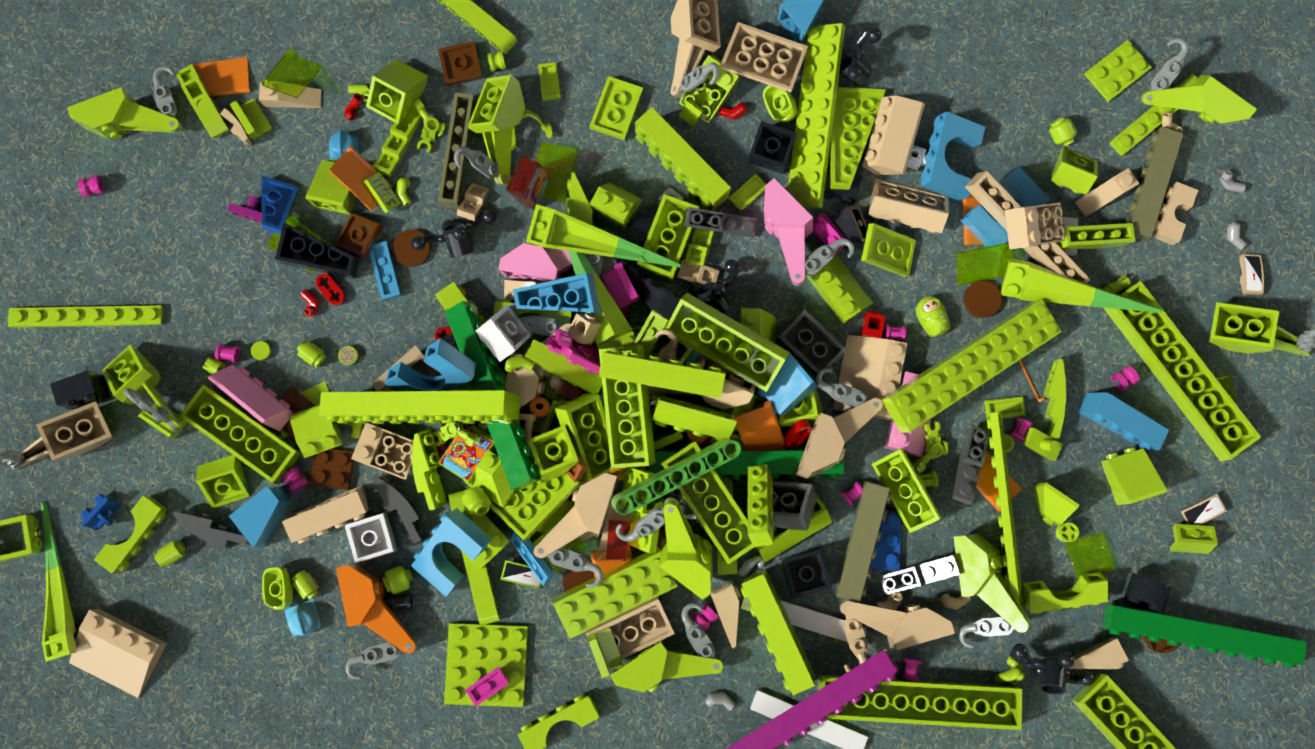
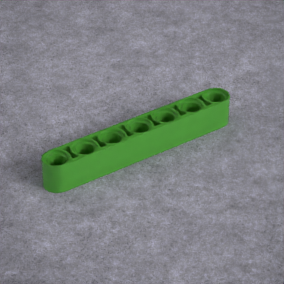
(686, 476)

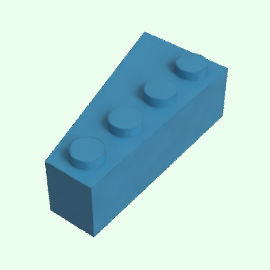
(565, 294)
(1123, 420)

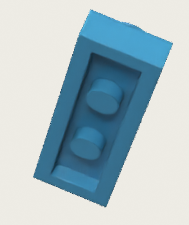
(385, 271)
(540, 568)

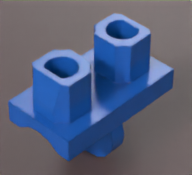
(101, 514)

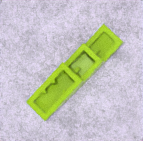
(397, 143)
(560, 366)
(1056, 392)

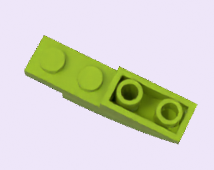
(201, 101)
(425, 464)

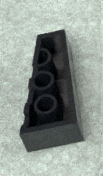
(310, 253)

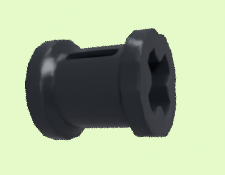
(401, 602)

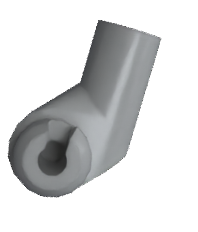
(1229, 184)
(750, 563)
(720, 698)

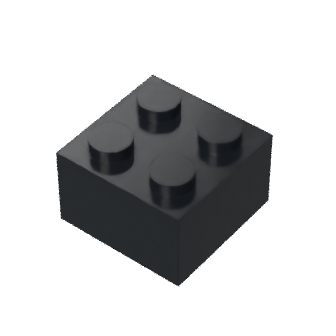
(771, 147)
(80, 390)
(805, 573)

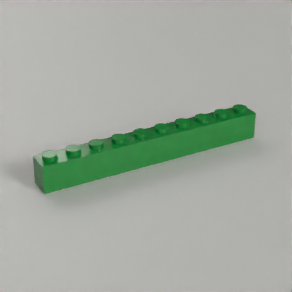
(507, 438)
(779, 463)
(1206, 635)

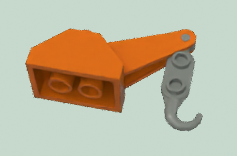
(365, 605)

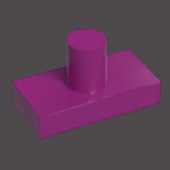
(250, 211)

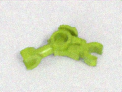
(431, 126)
(456, 430)
(934, 447)

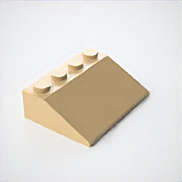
(764, 57)
(873, 368)
(116, 651)

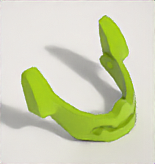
(545, 127)

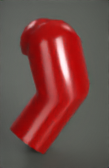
(353, 106)
(734, 113)
(312, 303)

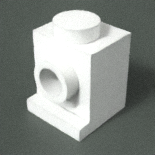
(916, 162)

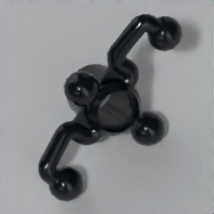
(852, 65)
(455, 235)
(714, 293)
(1052, 670)

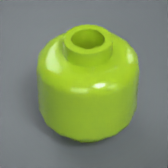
(1063, 131)
(476, 501)
(397, 579)

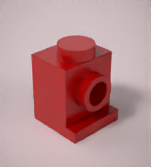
(876, 318)

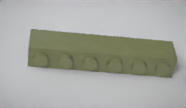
(458, 136)
(1153, 182)
(862, 541)

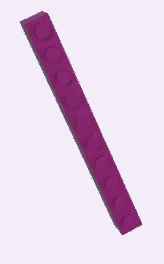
(821, 703)

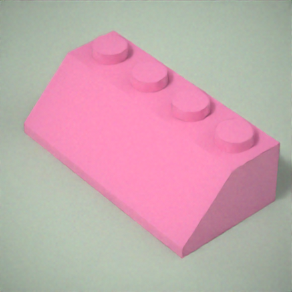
(253, 396)
(911, 442)

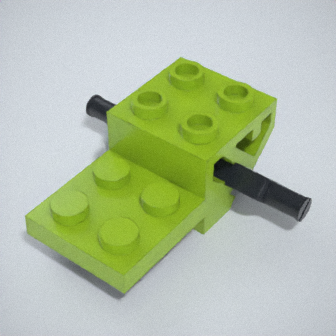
(631, 477)

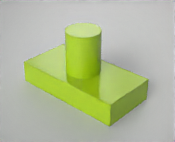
(1042, 444)

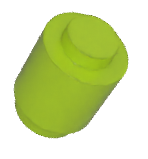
(311, 353)
(170, 553)
(305, 585)

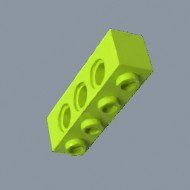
(760, 505)

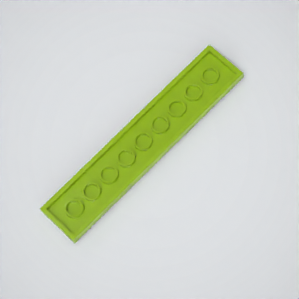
(816, 114)
(1004, 500)

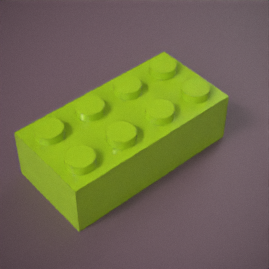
(588, 432)

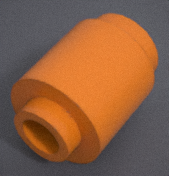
(543, 413)

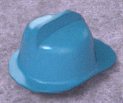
(340, 142)

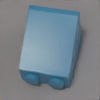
(799, 16)
(789, 386)
(261, 515)

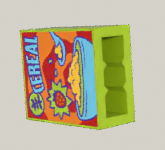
(463, 458)

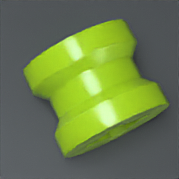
(496, 61)
(1071, 532)

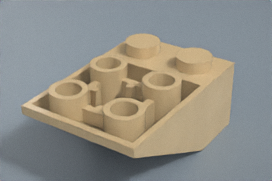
(1034, 225)
(384, 451)

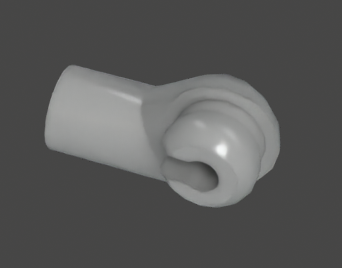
(1233, 235)

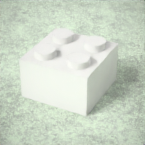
(503, 333)
(371, 538)

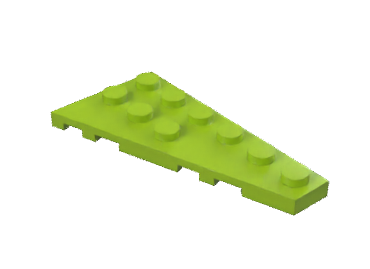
(850, 131)

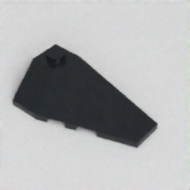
(640, 228)
(653, 298)

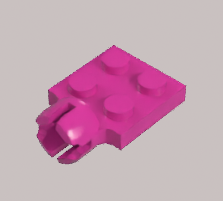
(581, 354)

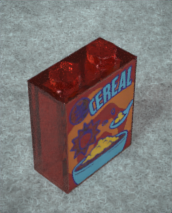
(528, 182)

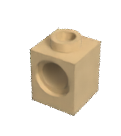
(584, 328)

